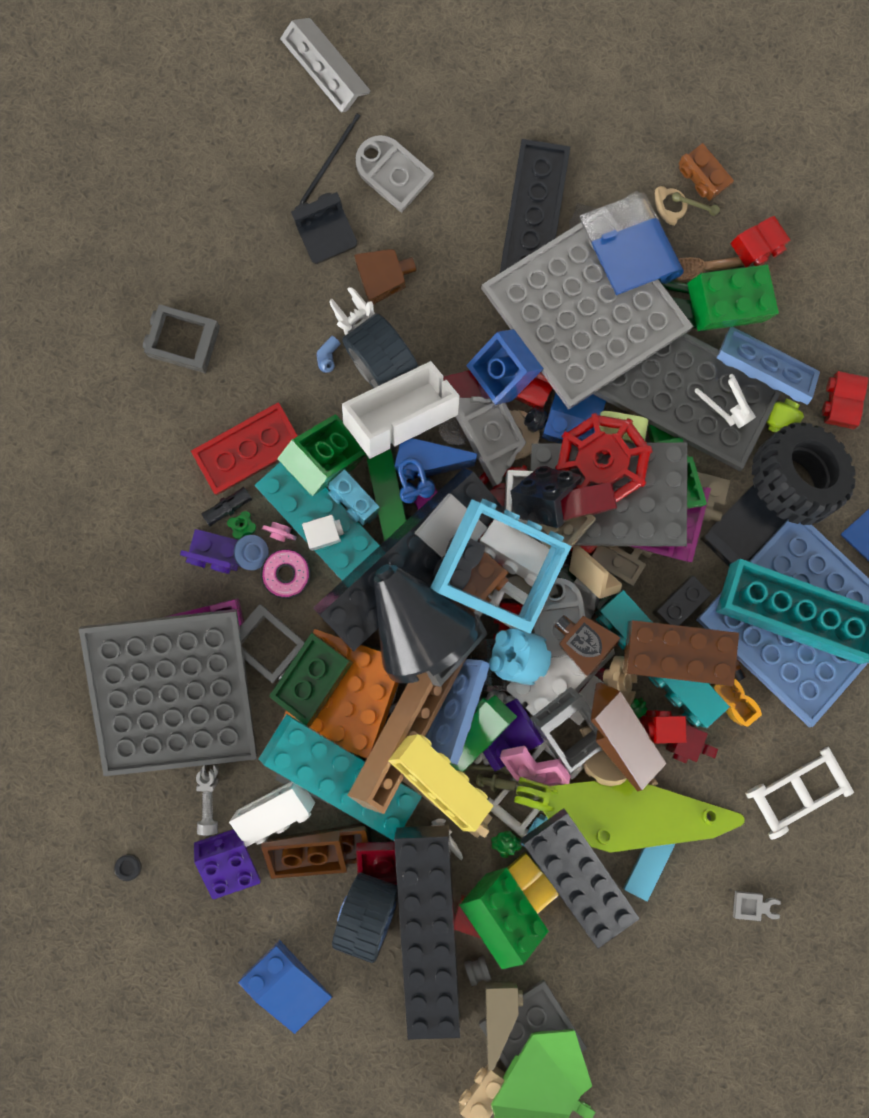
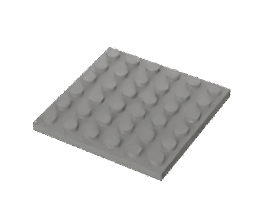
(576, 321)

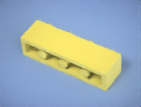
(441, 782)

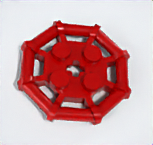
(606, 444)

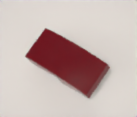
(588, 500)

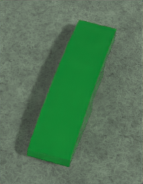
(386, 492)
(695, 493)

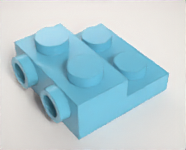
(355, 499)

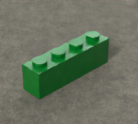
(487, 724)

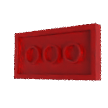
(244, 449)

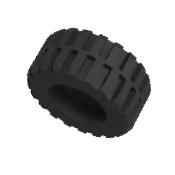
(820, 456)

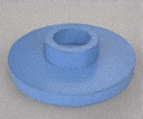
(250, 552)

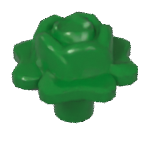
(506, 843)

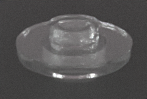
(452, 432)

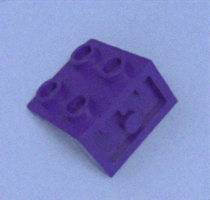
(212, 550)
(518, 733)
(225, 864)

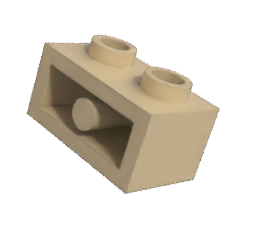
(478, 1100)

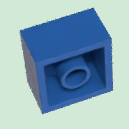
(504, 366)

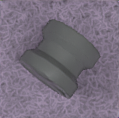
(477, 970)

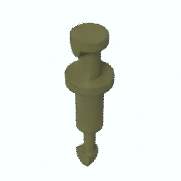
(496, 783)

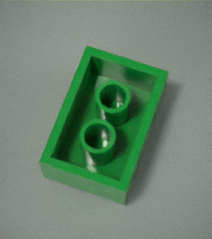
(732, 297)
(322, 454)
(504, 918)

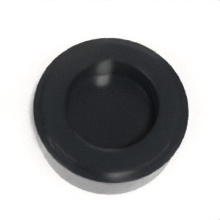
(127, 867)

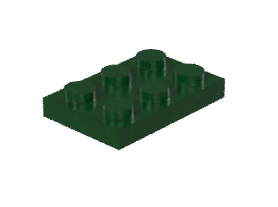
(311, 679)

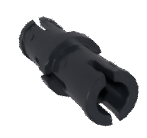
(226, 506)

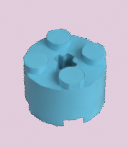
(520, 656)

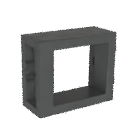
(205, 346)
(251, 624)
(557, 713)

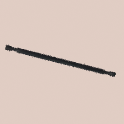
(329, 159)

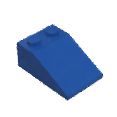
(564, 420)
(434, 458)
(285, 987)

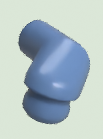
(325, 356)

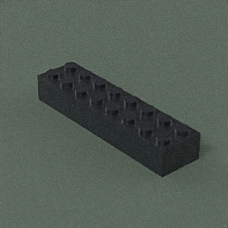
(352, 604)
(427, 932)

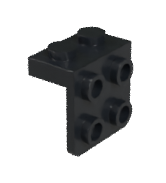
(324, 228)
(541, 493)

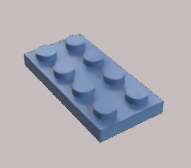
(768, 365)
(457, 711)

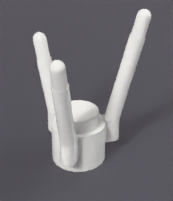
(741, 413)

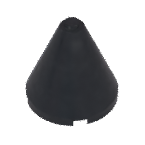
(419, 626)

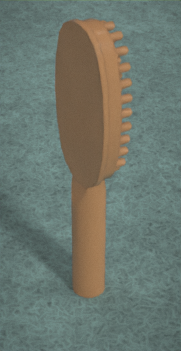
(695, 266)

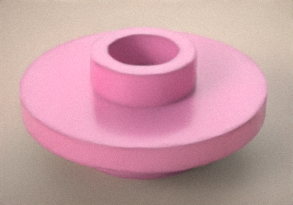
(279, 532)

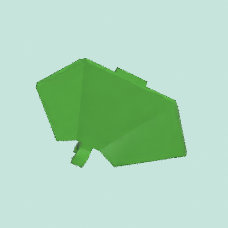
(545, 1079)

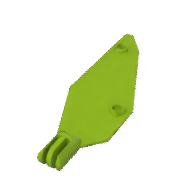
(626, 819)

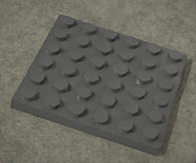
(169, 692)

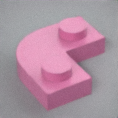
(522, 764)

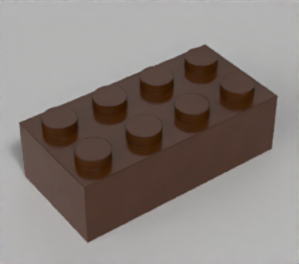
(681, 653)

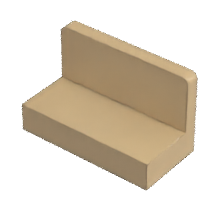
(593, 574)

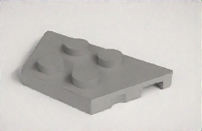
(490, 434)

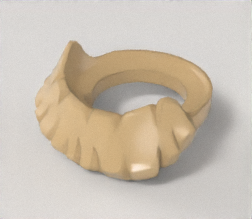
(668, 216)

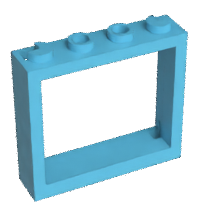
(542, 585)

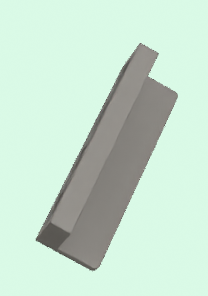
(324, 63)

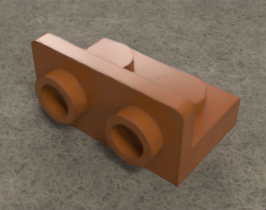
(705, 172)
(485, 578)

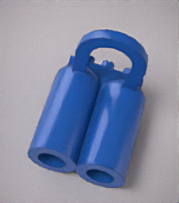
(409, 491)

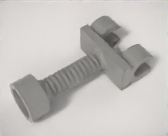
(207, 784)

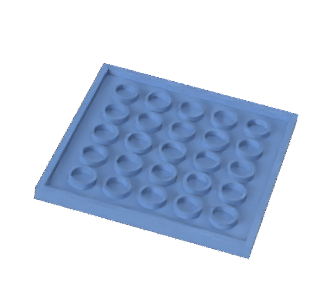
(794, 672)

